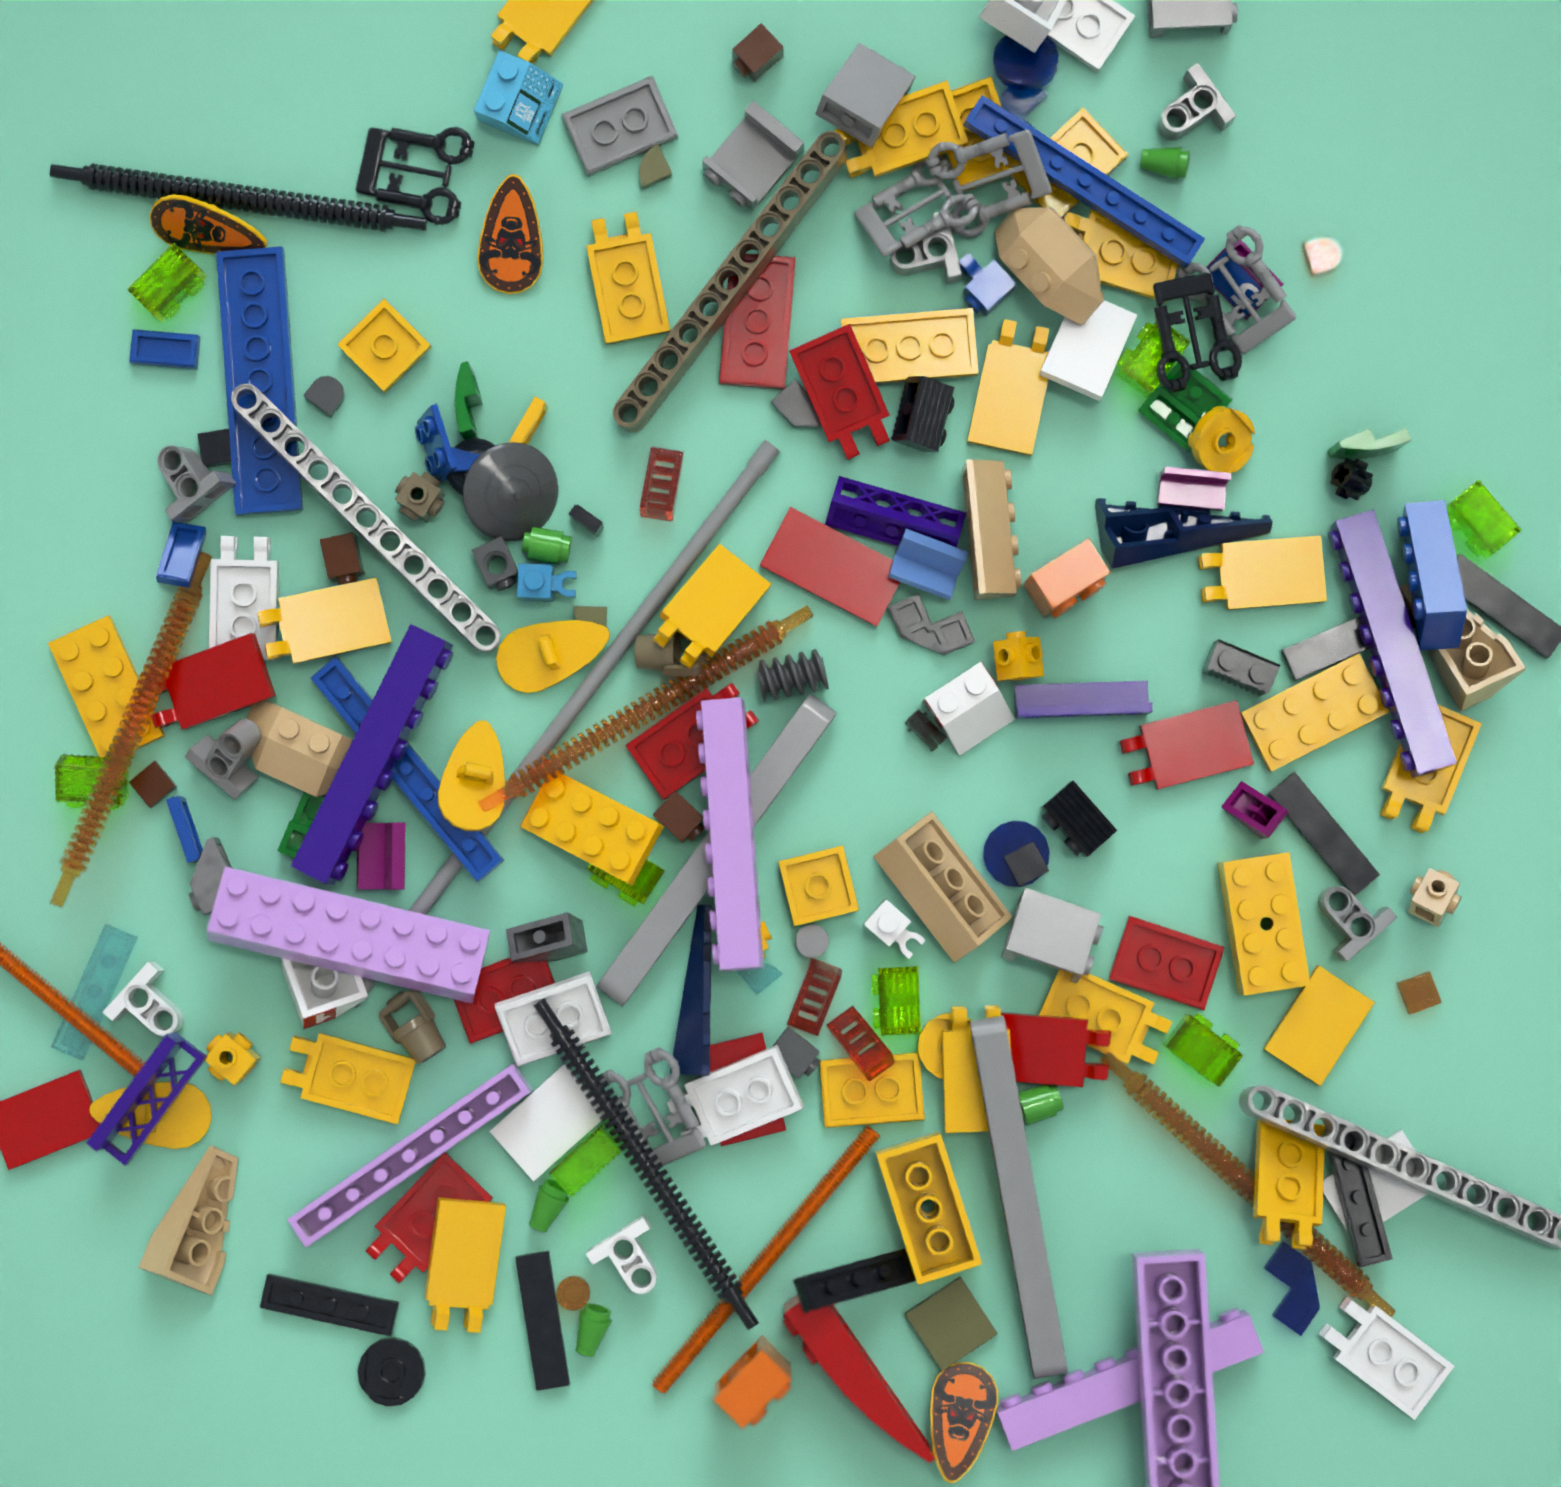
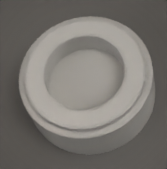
(812, 941)

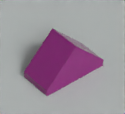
(1254, 810)

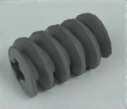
(792, 675)

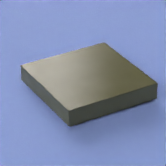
(951, 1323)

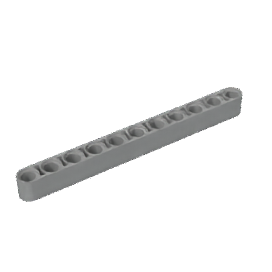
(361, 503)
(692, 880)
(1395, 1161)
(1018, 1196)

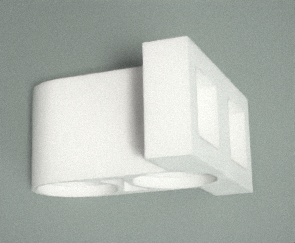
(155, 1006)
(630, 1263)

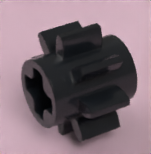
(1351, 479)

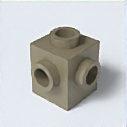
(426, 507)

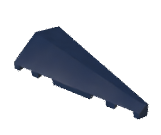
(1145, 534)
(693, 1027)

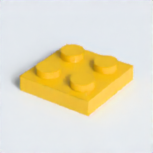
(384, 345)
(818, 885)

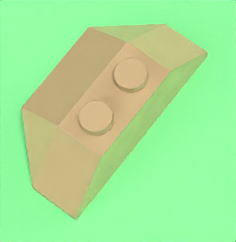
(1051, 261)
(296, 748)

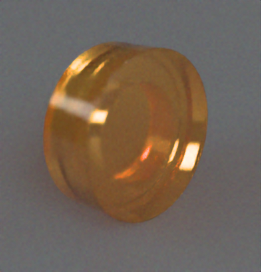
(573, 1292)

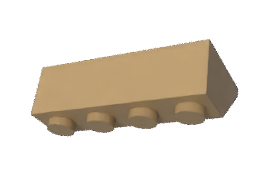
(990, 530)
(943, 887)

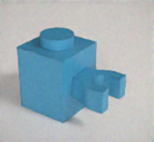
(539, 582)

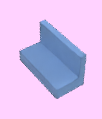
(927, 564)

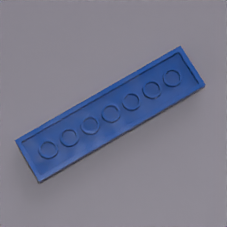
(258, 354)

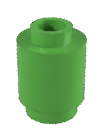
(546, 545)
(1040, 1103)

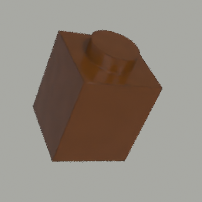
(756, 53)
(342, 558)
(680, 818)

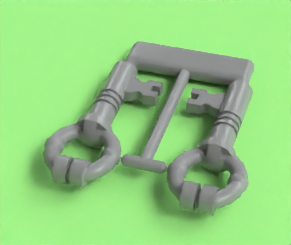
(1030, 163)
(878, 230)
(1263, 327)
(674, 1148)

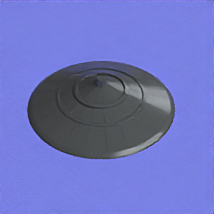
(510, 491)

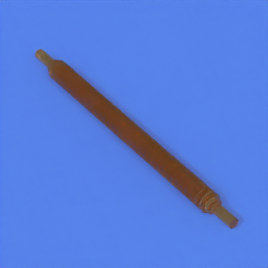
(775, 631)
(156, 670)
(1241, 1178)

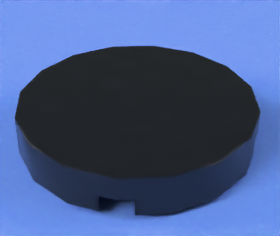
(391, 1371)

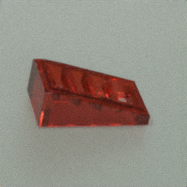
(657, 510)
(825, 970)
(873, 1060)

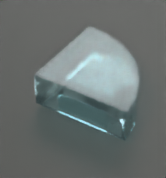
(760, 978)

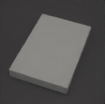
(620, 126)

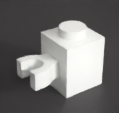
(891, 926)

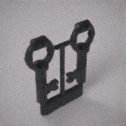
(373, 160)
(1182, 289)

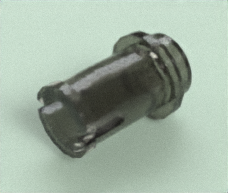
(924, 728)

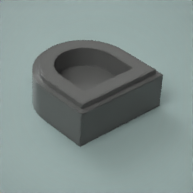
(326, 394)

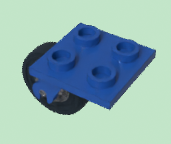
(442, 459)

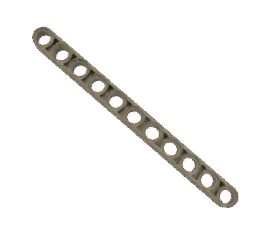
(732, 266)

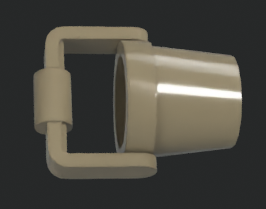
(654, 657)
(419, 1034)

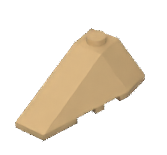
(1479, 665)
(192, 1232)

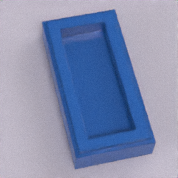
(164, 349)
(181, 554)
(185, 828)

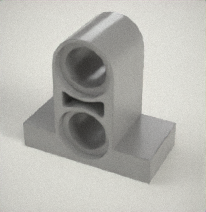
(1189, 113)
(925, 261)
(183, 479)
(226, 757)
(1343, 918)

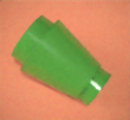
(1166, 161)
(548, 1204)
(591, 1328)

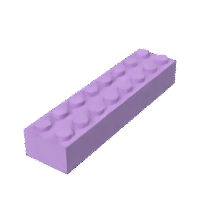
(348, 935)
(1175, 1369)

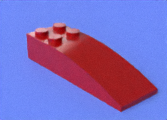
(847, 1363)

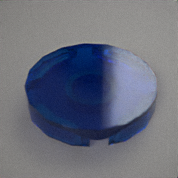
(1021, 67)
(1007, 839)

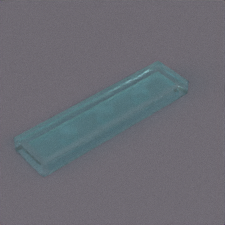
(96, 987)

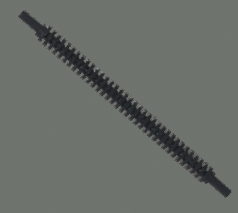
(242, 198)
(731, 1290)

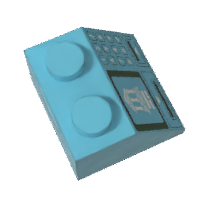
(517, 98)

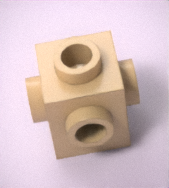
(1434, 896)

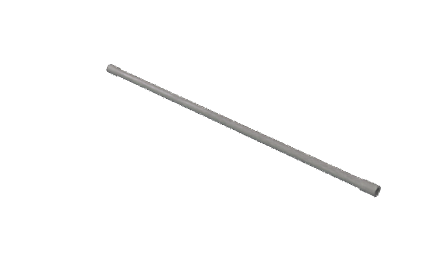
(754, 469)

